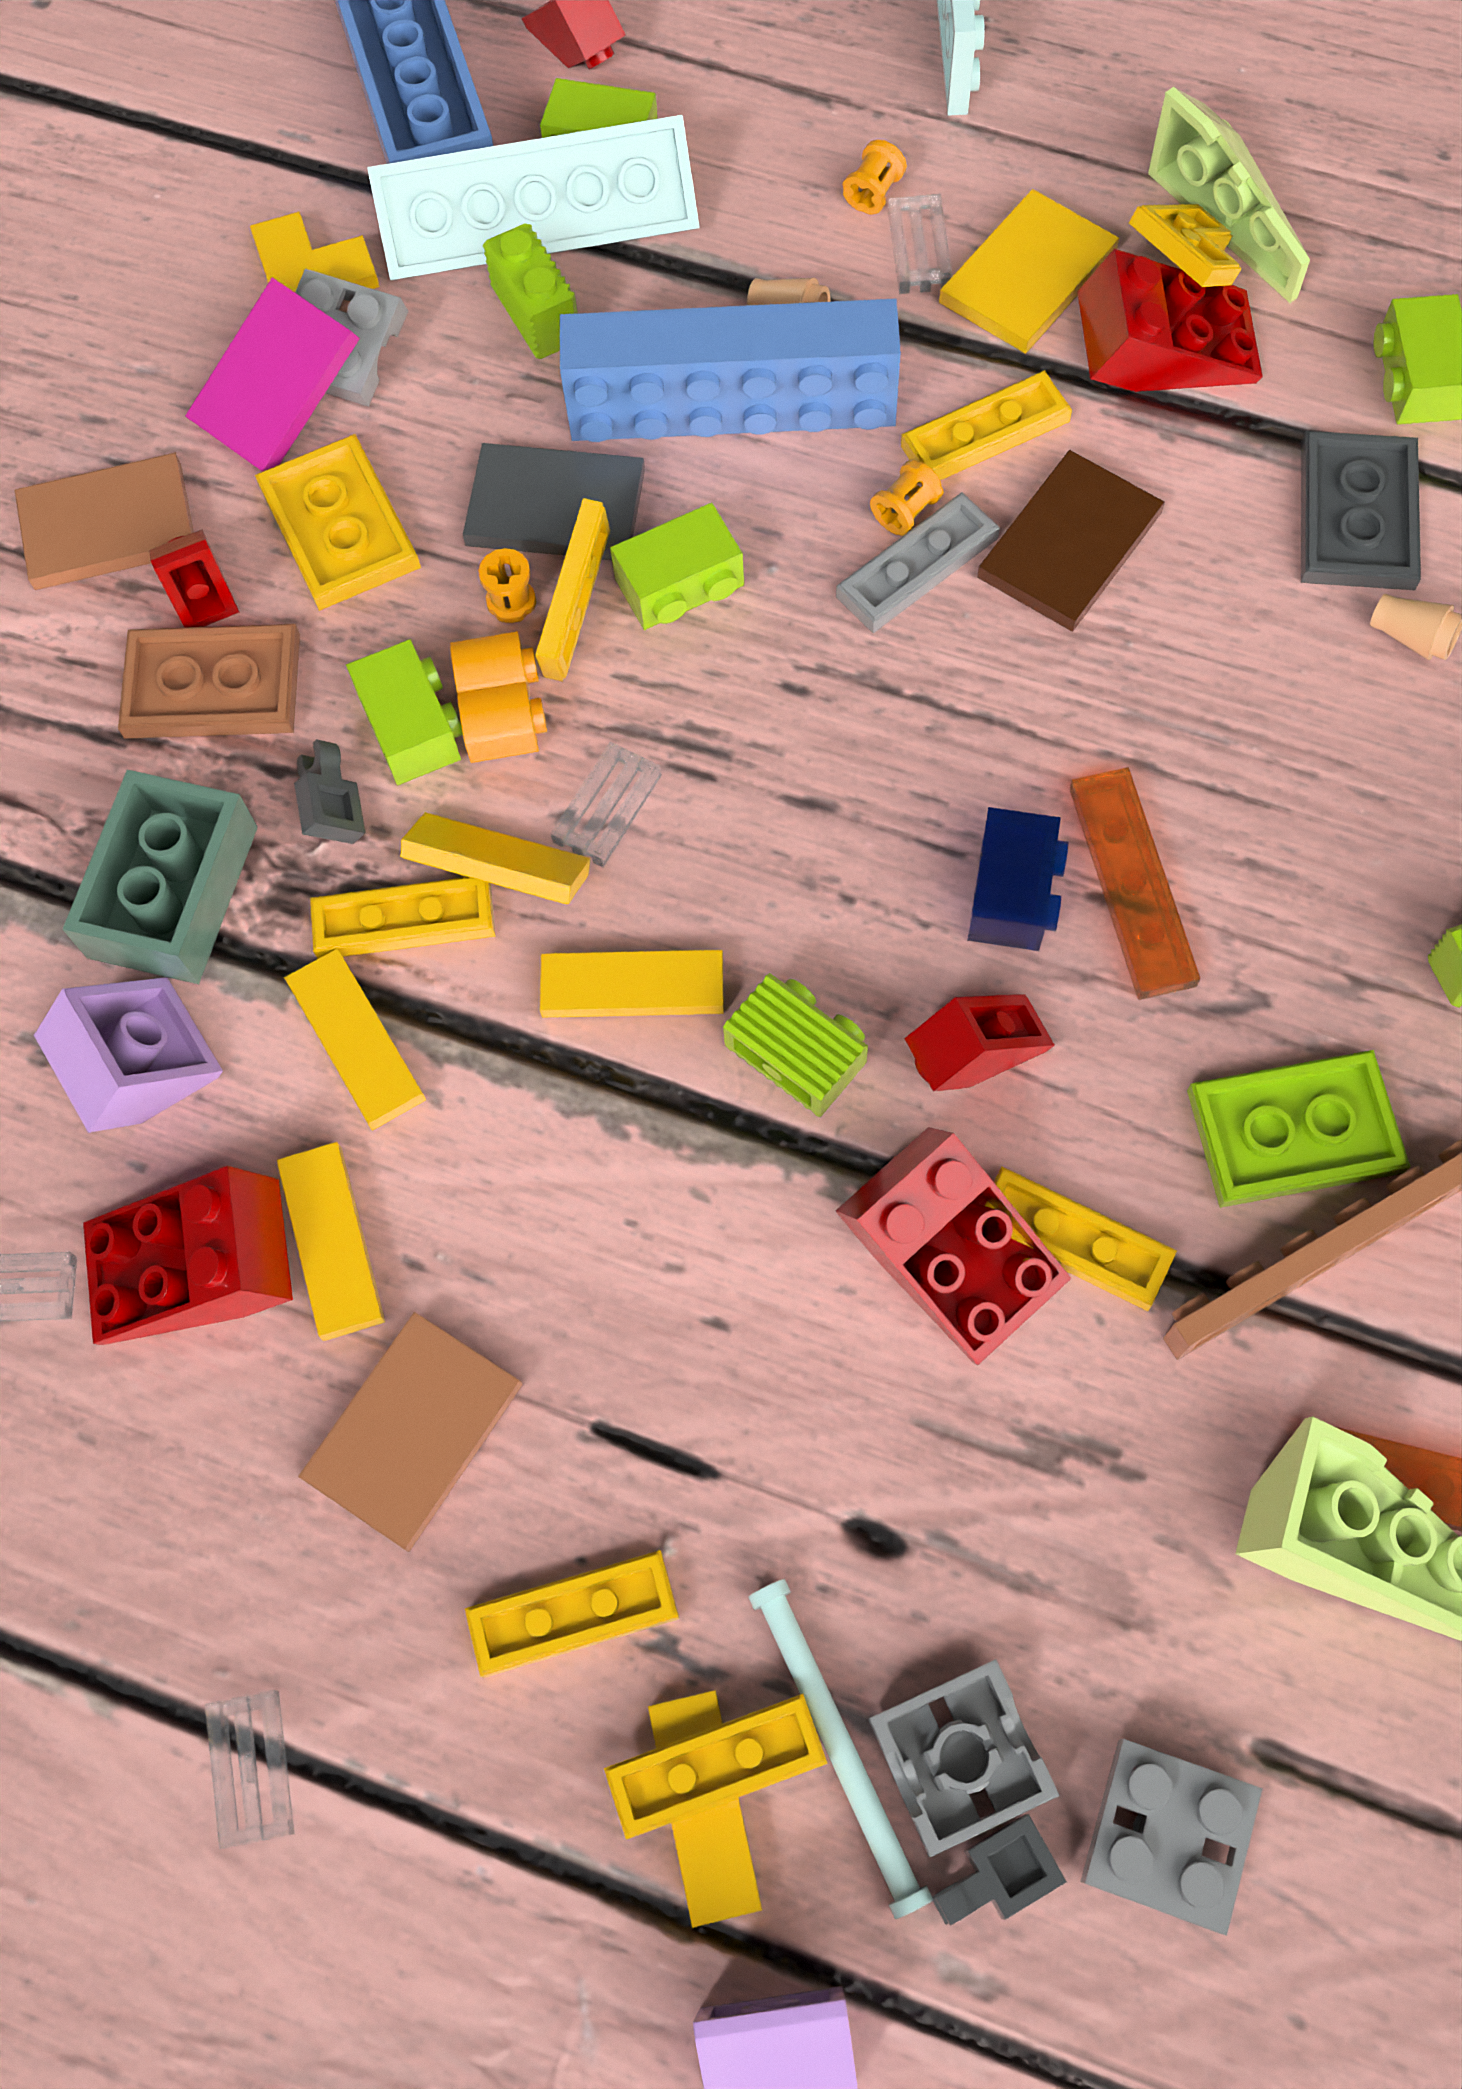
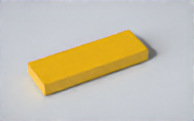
(988, 426)
(573, 590)
(495, 858)
(402, 917)
(631, 983)
(355, 1039)
(330, 1241)
(1089, 1242)
(571, 1614)
(715, 1766)
(714, 1842)

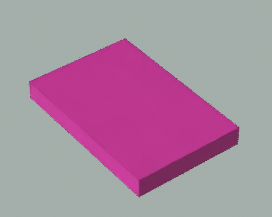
(272, 376)

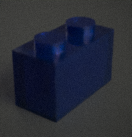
(1015, 879)

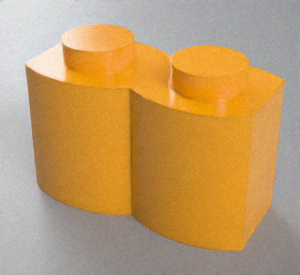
(495, 696)

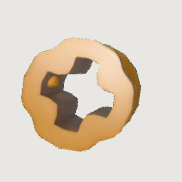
(874, 176)
(903, 520)
(499, 585)

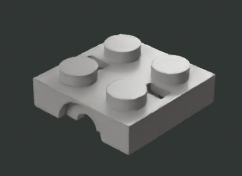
(369, 315)
(974, 1752)
(1162, 1856)

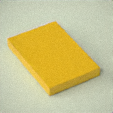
(1028, 270)
(337, 522)

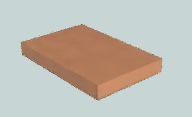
(101, 520)
(209, 681)
(411, 1431)

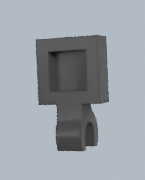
(325, 801)
(1010, 1870)

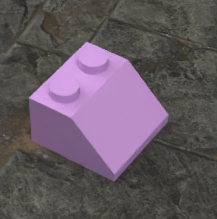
(124, 1051)
(777, 2043)

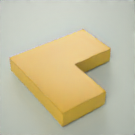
(1190, 240)
(288, 252)

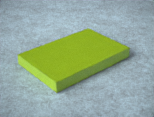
(1297, 1128)

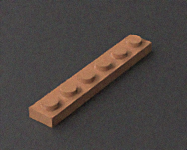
(1311, 1255)

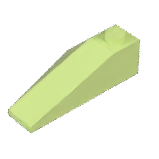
(1208, 164)
(1354, 1530)

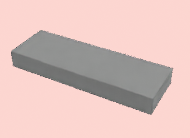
(917, 562)

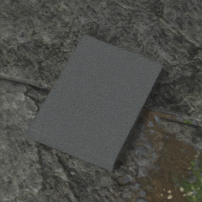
(534, 495)
(1360, 510)

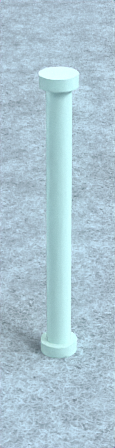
(841, 1750)

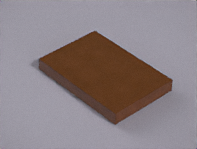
(1070, 540)

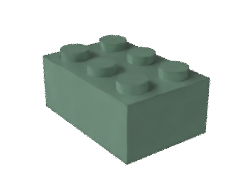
(161, 876)

